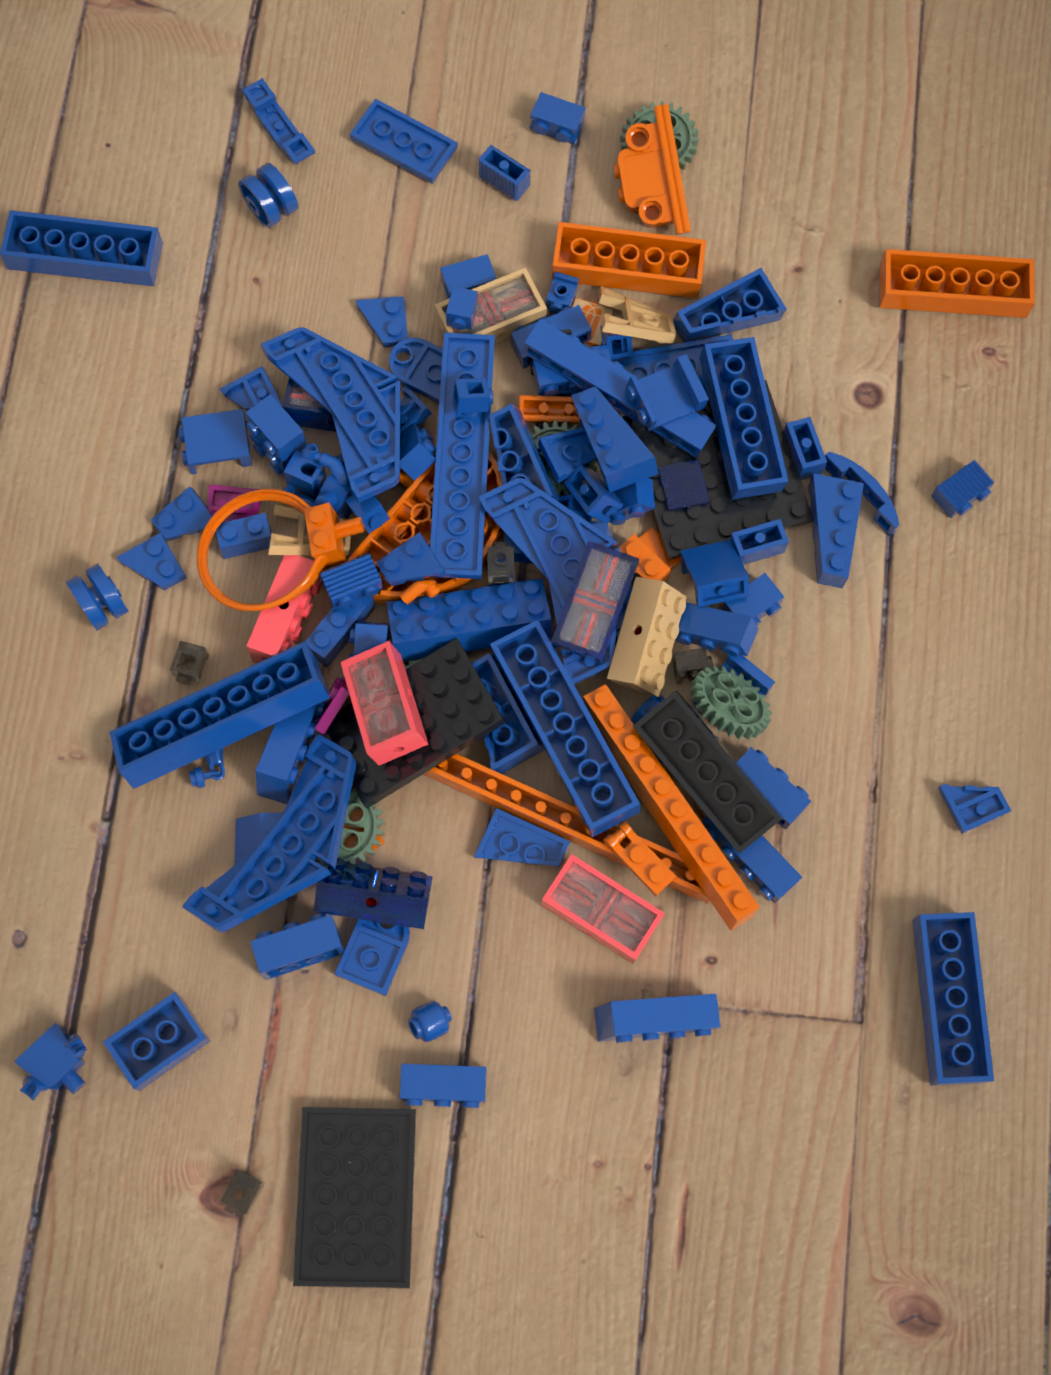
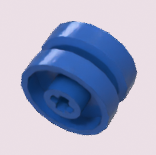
(268, 195)
(99, 595)

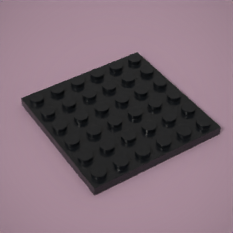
(722, 515)

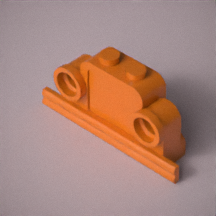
(652, 174)

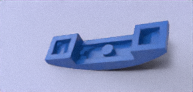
(276, 123)
(841, 467)

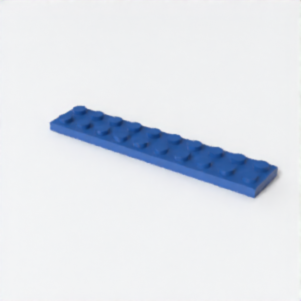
(461, 460)

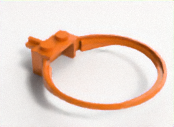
(324, 536)

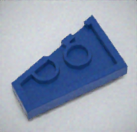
(566, 452)
(520, 841)

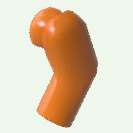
(419, 587)

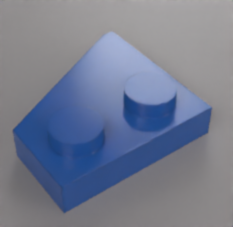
(385, 318)
(154, 562)
(973, 805)

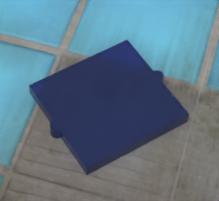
(683, 485)

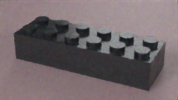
(708, 771)

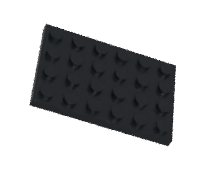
(453, 713)
(355, 1198)

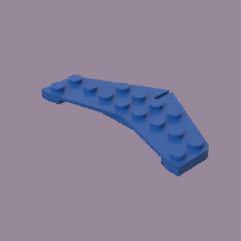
(357, 395)
(554, 543)
(286, 857)

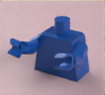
(336, 486)
(53, 1062)

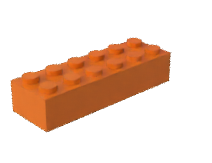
(630, 259)
(957, 283)

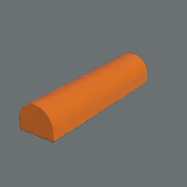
(548, 409)

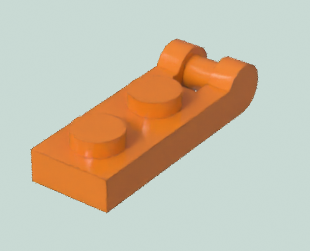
(640, 859)

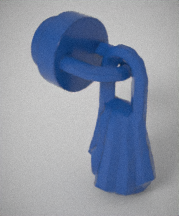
(198, 777)

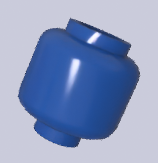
(429, 1021)

